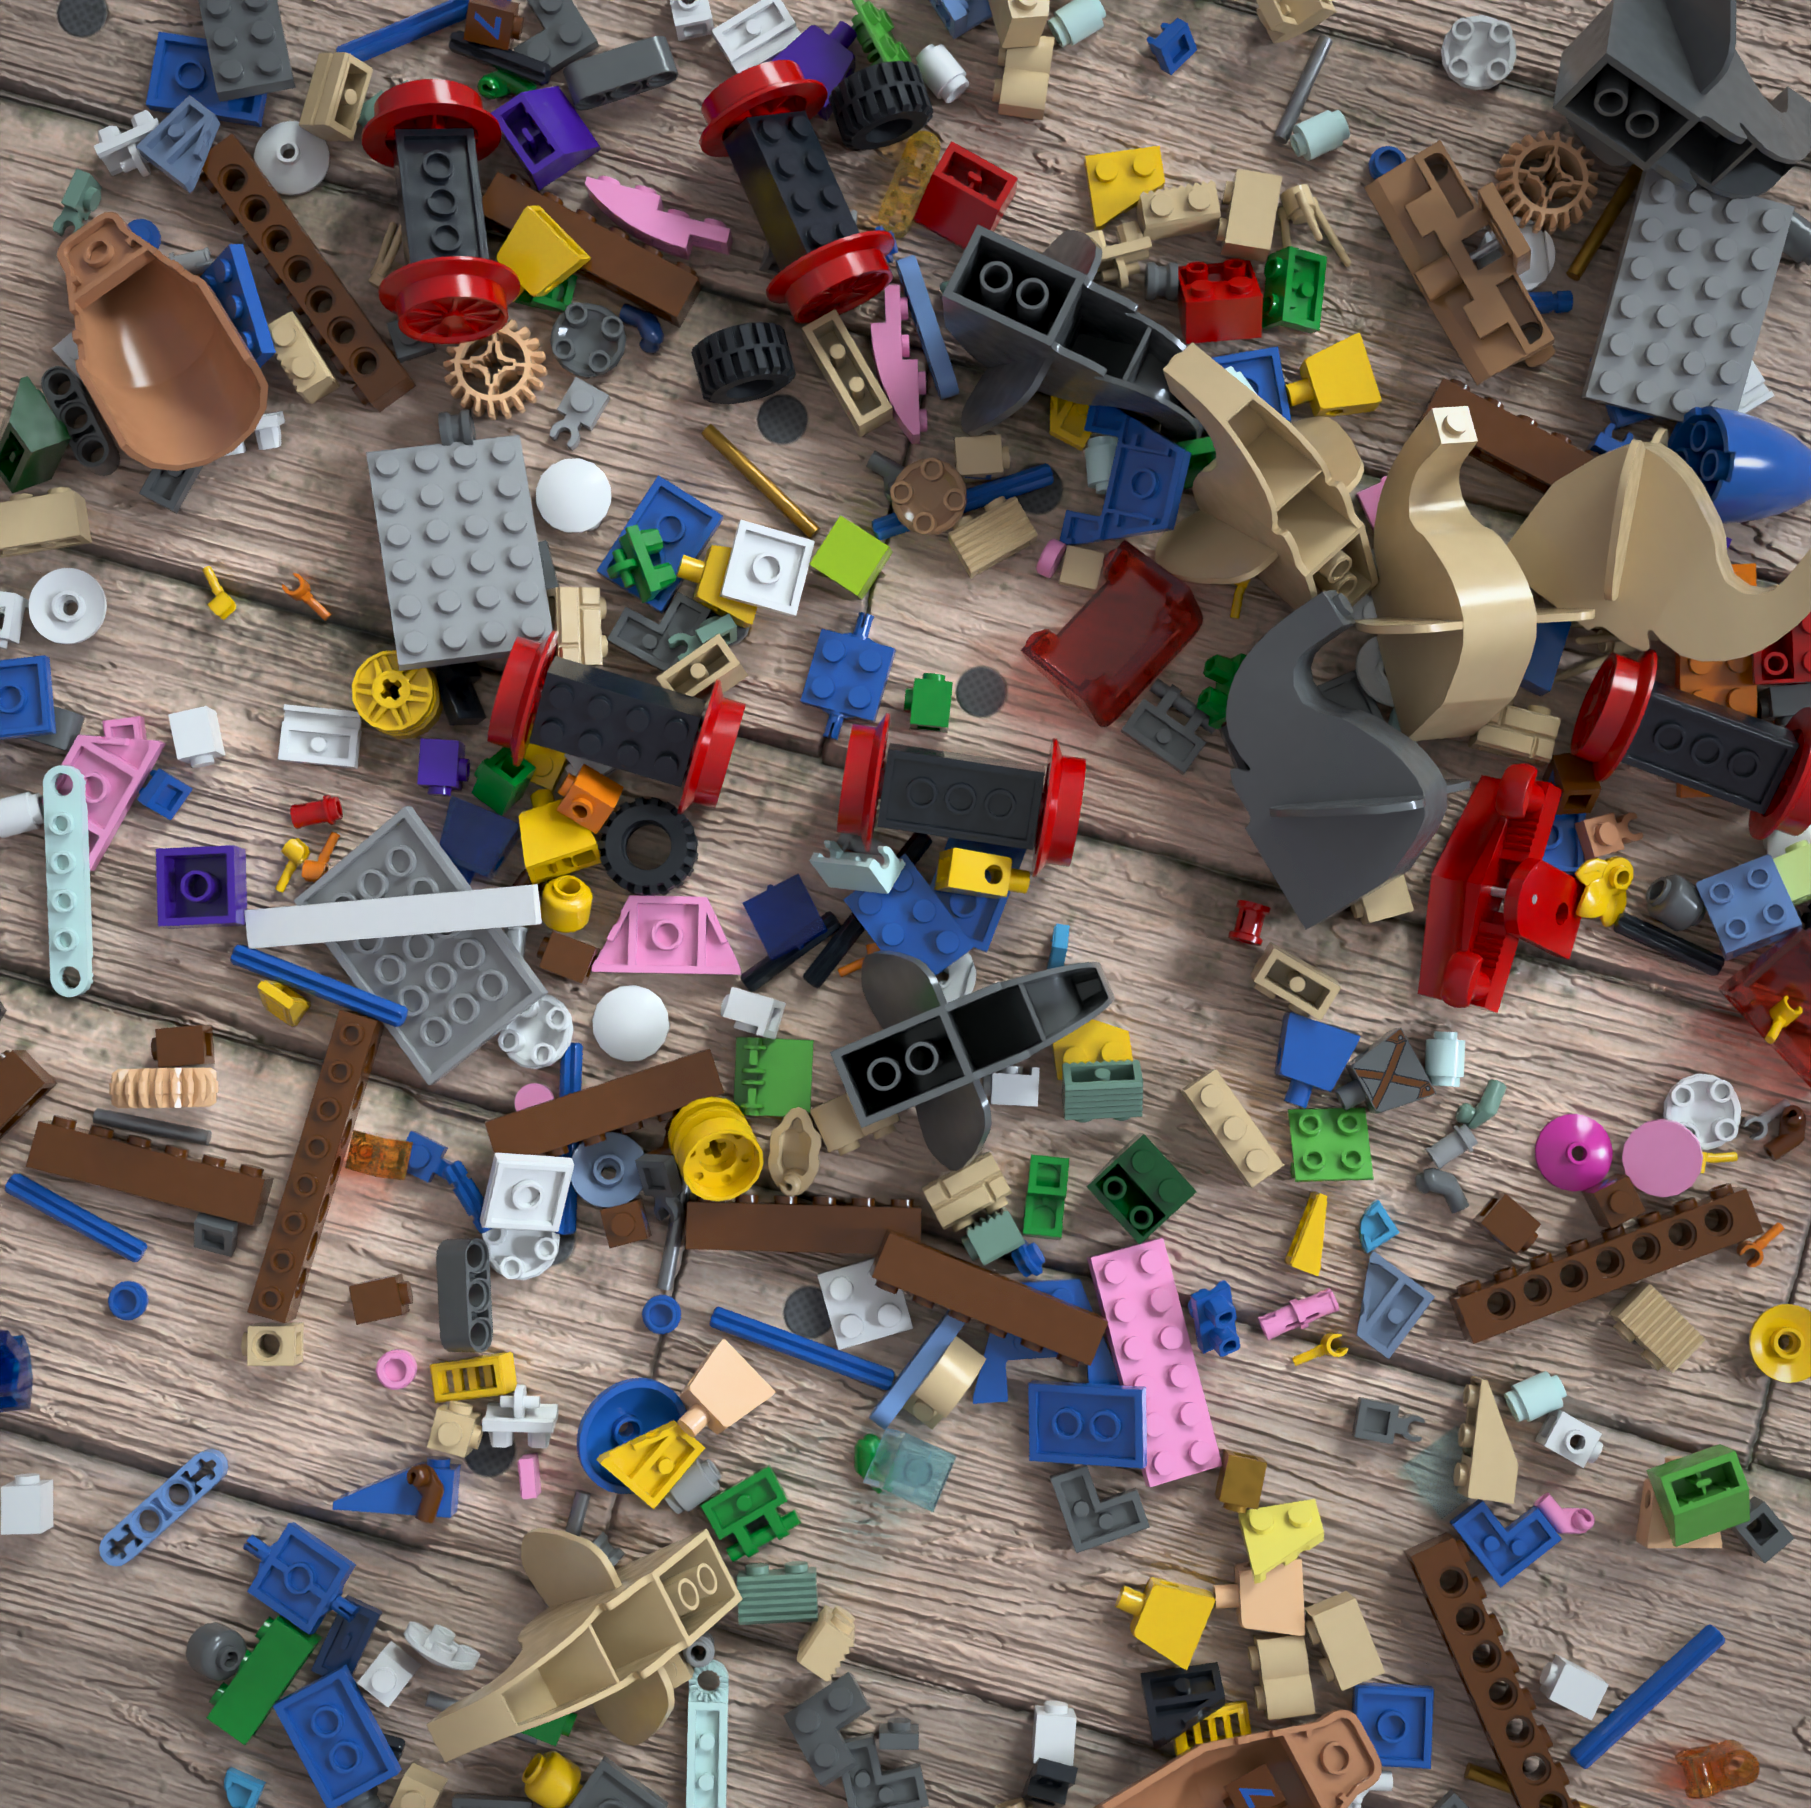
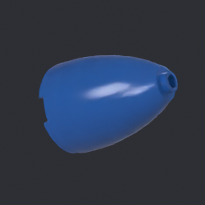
(1743, 463)

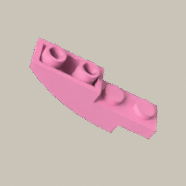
(642, 216)
(899, 377)

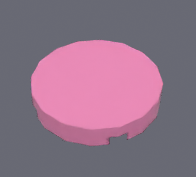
(1662, 1158)

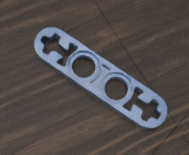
(927, 327)
(916, 1370)
(163, 1506)

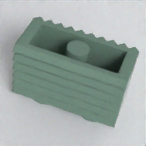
(1102, 1090)
(992, 1236)
(777, 1594)

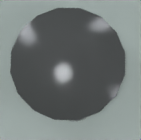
(588, 339)

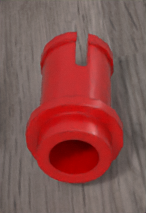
(316, 812)

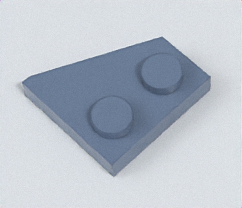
(181, 142)
(1389, 1306)

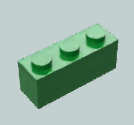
(261, 1678)

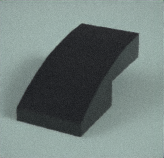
(458, 693)
(1049, 1783)

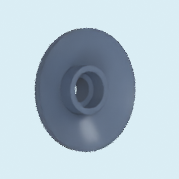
(616, 1153)

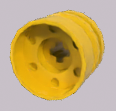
(412, 712)
(715, 1149)

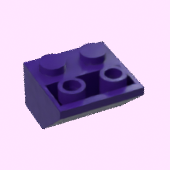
(545, 134)

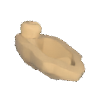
(794, 1152)

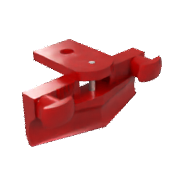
(1495, 841)

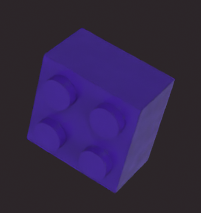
(201, 886)

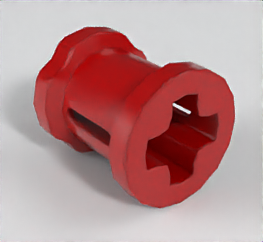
(1249, 922)

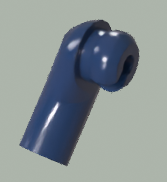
(647, 325)

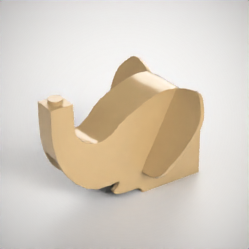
(1270, 498)
(1652, 558)
(1449, 592)
(596, 1640)

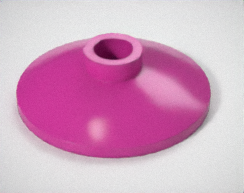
(1555, 1148)

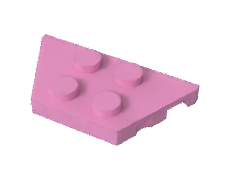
(113, 777)
(667, 938)

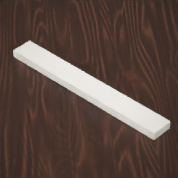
(393, 916)

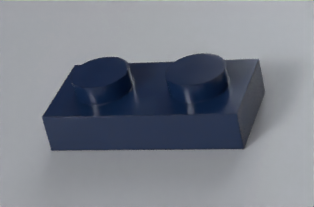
(347, 1640)

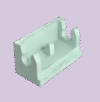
(858, 870)

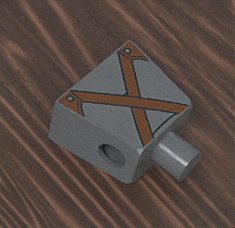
(1385, 1076)

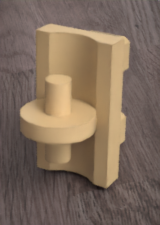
(1131, 249)

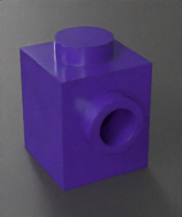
(442, 766)

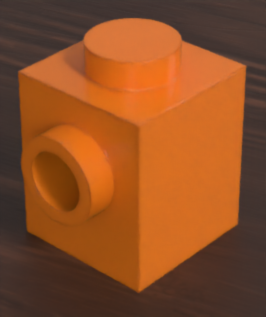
(588, 798)

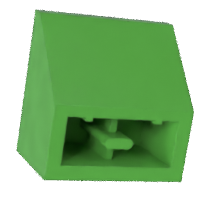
(1701, 1493)

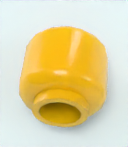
(566, 904)
(552, 1780)

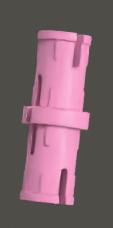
(1298, 1313)

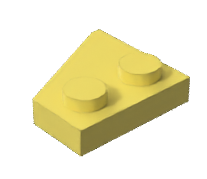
(1279, 1534)

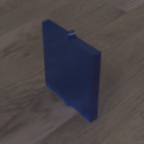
(785, 917)

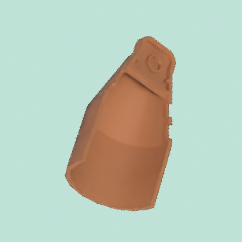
(157, 350)
(1311, 1762)

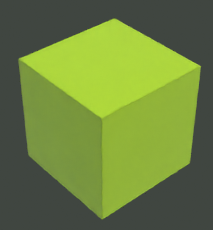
(851, 557)

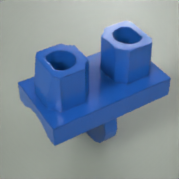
(1215, 1319)

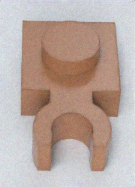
(1605, 834)

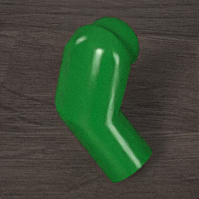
(501, 84)
(864, 1454)

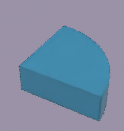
(1059, 946)
(1375, 1227)
(242, 1788)

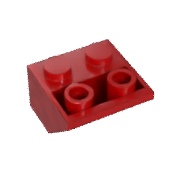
(963, 195)
(1219, 301)
(1786, 659)

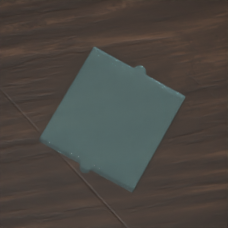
(1434, 1471)

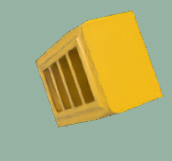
(283, 1002)
(1307, 1242)
(498, 1377)
(1239, 1707)

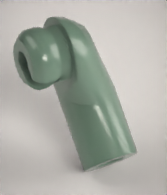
(1485, 1109)

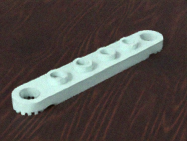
(68, 880)
(707, 1741)

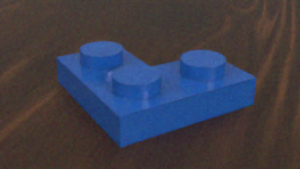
(1501, 1549)

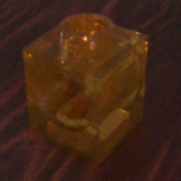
(378, 1155)

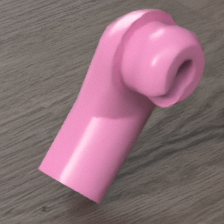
(1565, 1519)

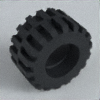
(881, 105)
(743, 363)
(629, 819)

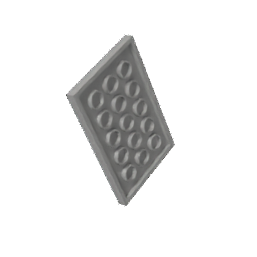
(1686, 300)
(458, 551)
(453, 983)

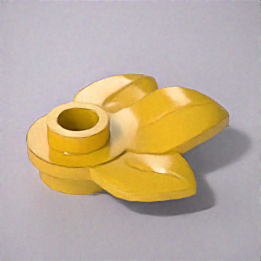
(1605, 888)

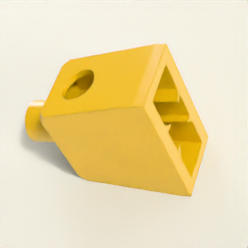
(540, 252)
(1337, 381)
(709, 579)
(554, 842)
(964, 873)
(1168, 1617)

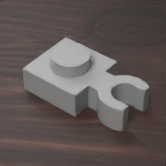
(581, 407)

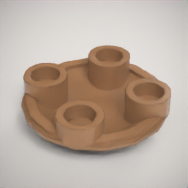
(929, 496)

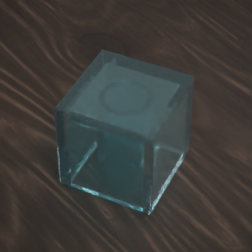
(909, 1469)

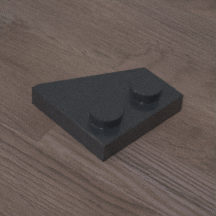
(1180, 1699)

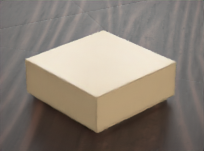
(1081, 568)

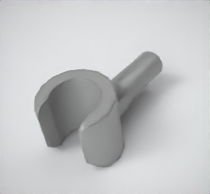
(1764, 1119)

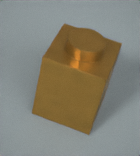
(1240, 1481)

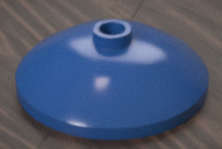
(639, 1402)

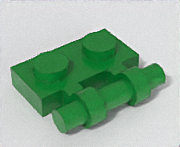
(746, 1502)

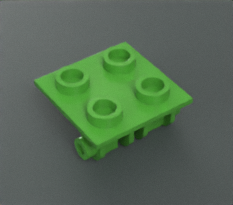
(875, 34)
(772, 1075)
(1330, 1145)

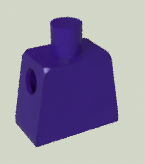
(823, 57)

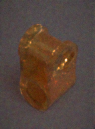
(1709, 1772)

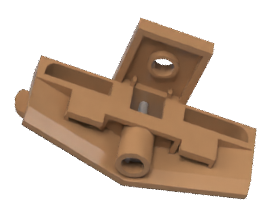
(1480, 310)

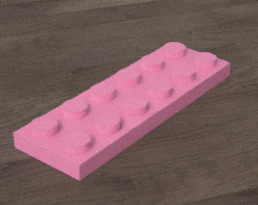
(1155, 1352)

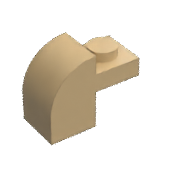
(1292, 17)
(945, 1383)

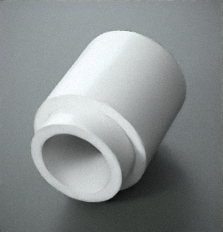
(942, 72)
(20, 814)

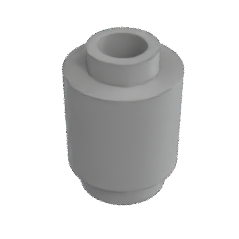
(694, 1486)

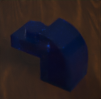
(15, 1373)

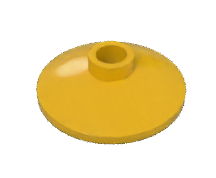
(1785, 1364)

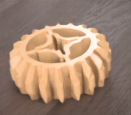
(1575, 185)
(511, 370)
(164, 1087)

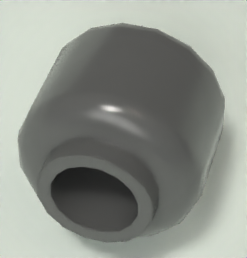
(1675, 902)
(215, 1651)

